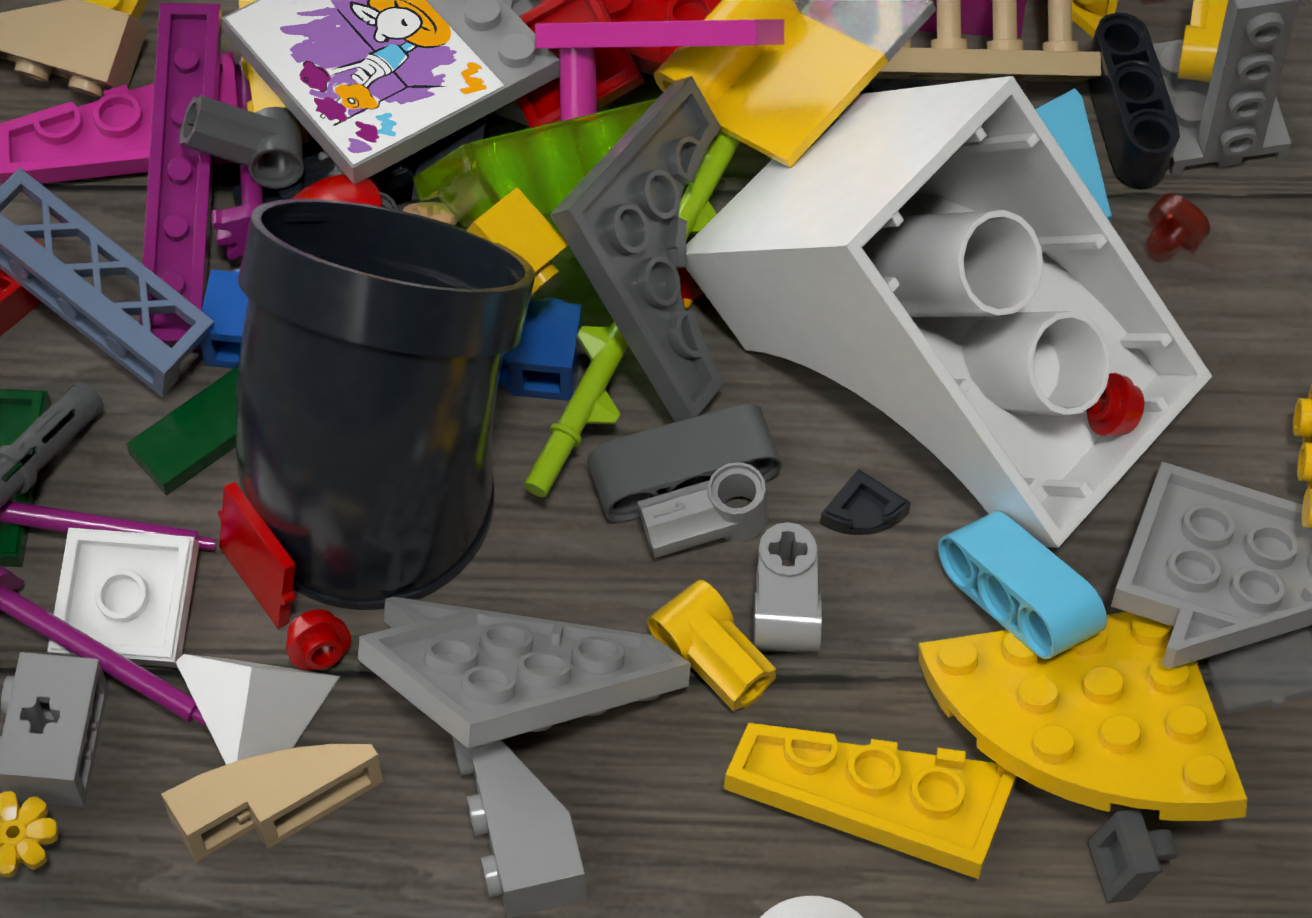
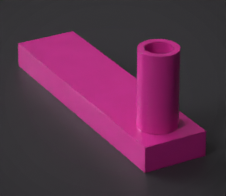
(579, 41)

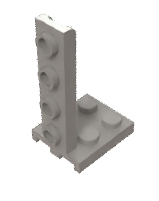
(1239, 107)

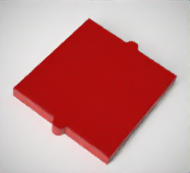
(256, 555)

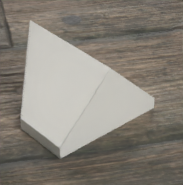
(252, 704)

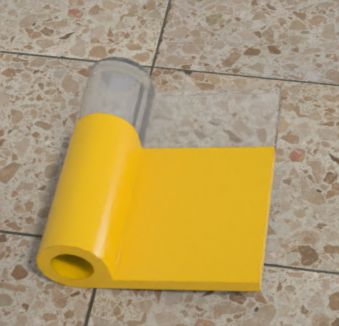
(792, 92)

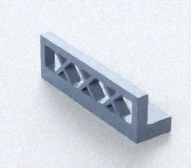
(84, 305)

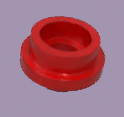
(1118, 407)
(317, 640)

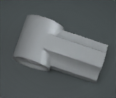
(699, 512)

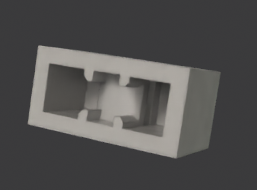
(51, 727)

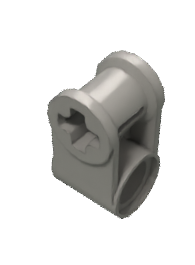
(787, 597)

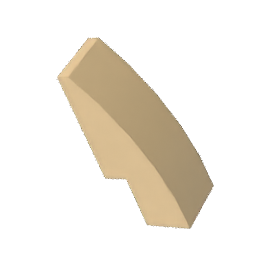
(269, 793)

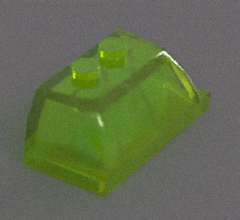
(539, 161)

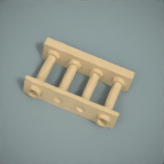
(1004, 55)

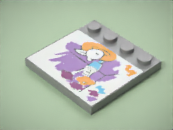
(388, 73)

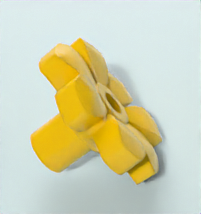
(23, 833)

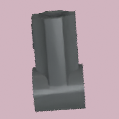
(263, 140)

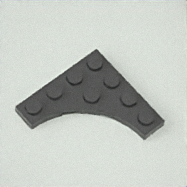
(633, 242)

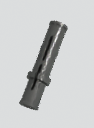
(72, 413)

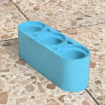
(1022, 584)

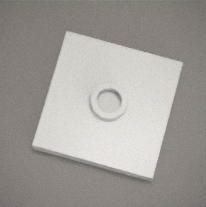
(128, 592)

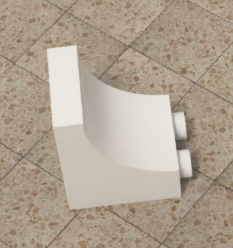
(960, 289)

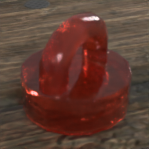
(1176, 225)

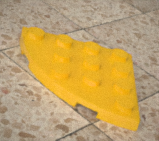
(1094, 719)

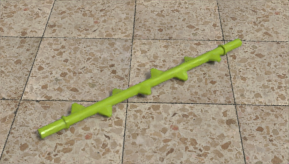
(607, 345)

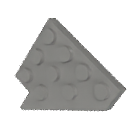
(512, 673)

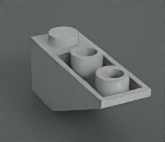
(528, 830)

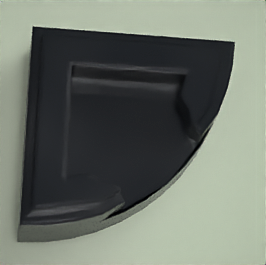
(864, 507)

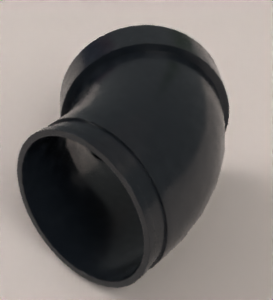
(372, 392)

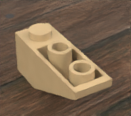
(73, 41)

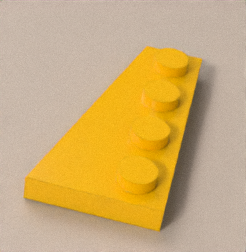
(904, 800)

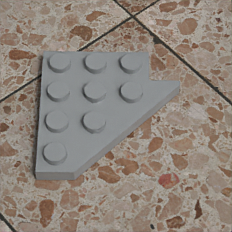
(1217, 565)

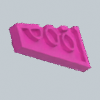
(94, 138)

